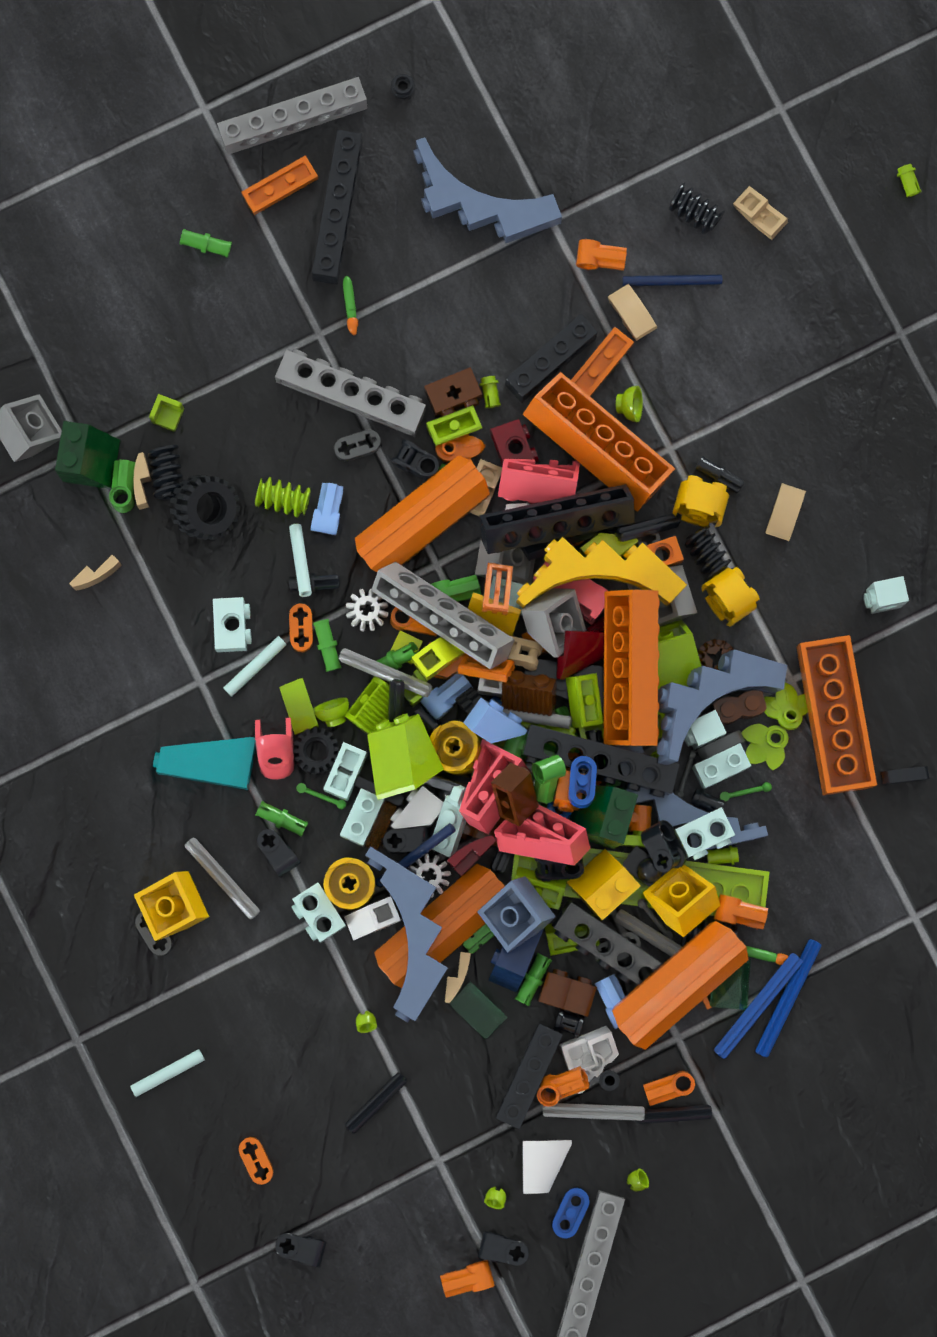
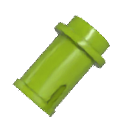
(909, 180)
(490, 391)
(723, 856)

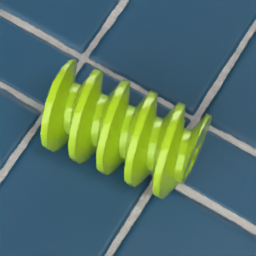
(282, 497)

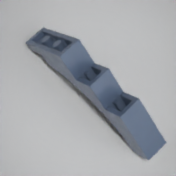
(680, 813)
(411, 896)

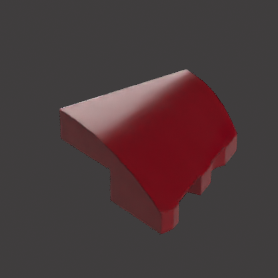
(580, 651)
(469, 855)

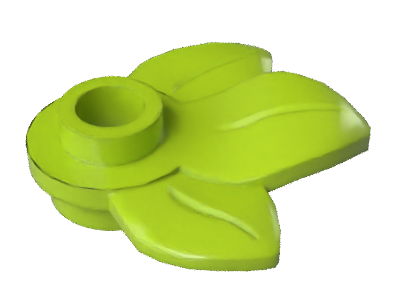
(786, 703)
(761, 746)

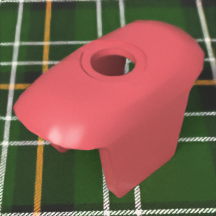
(275, 746)

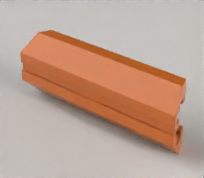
(423, 515)
(453, 911)
(680, 984)

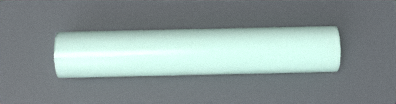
(300, 560)
(254, 666)
(167, 1073)

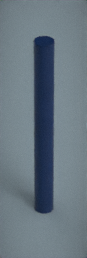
(672, 280)
(423, 849)

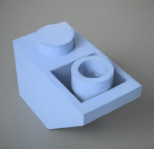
(492, 723)

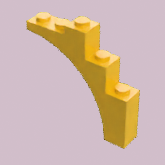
(566, 565)

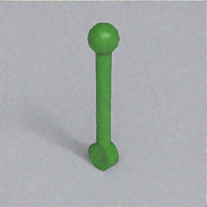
(766, 787)
(302, 788)

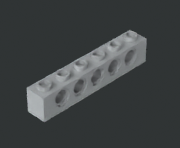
(292, 115)
(407, 422)
(442, 615)
(591, 1265)

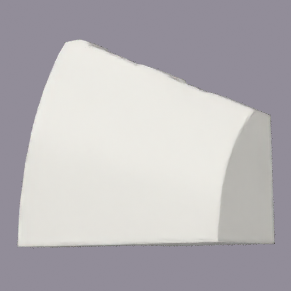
(590, 1052)
(542, 1163)

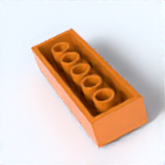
(597, 439)
(631, 667)
(836, 715)

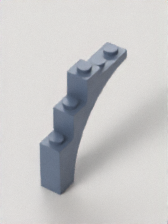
(448, 194)
(683, 704)

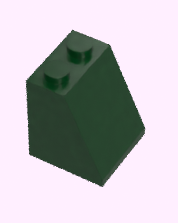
(86, 455)
(607, 816)

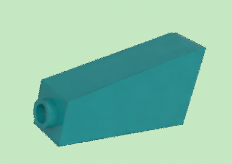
(211, 762)

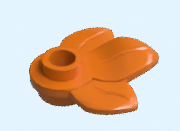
(465, 446)

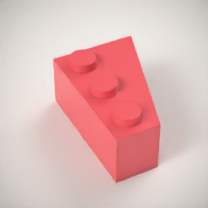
(537, 482)
(589, 597)
(479, 802)
(544, 837)

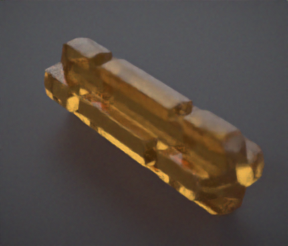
(380, 825)

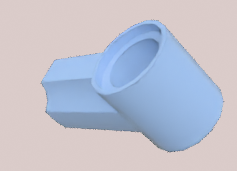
(327, 514)
(443, 698)
(611, 994)

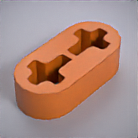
(307, 627)
(261, 1157)

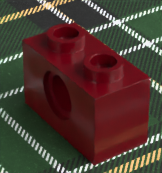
(512, 433)

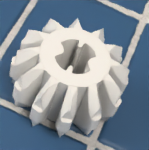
(372, 616)
(426, 866)

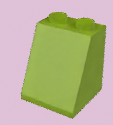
(677, 653)
(401, 755)

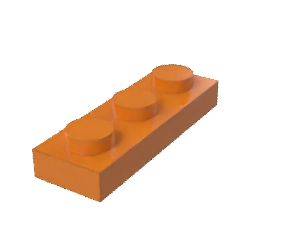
(279, 185)
(602, 361)

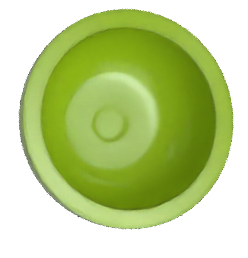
(630, 403)
(332, 711)

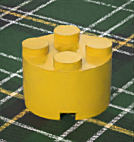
(701, 501)
(730, 596)
(456, 734)
(335, 879)

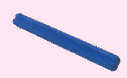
(787, 999)
(758, 1005)

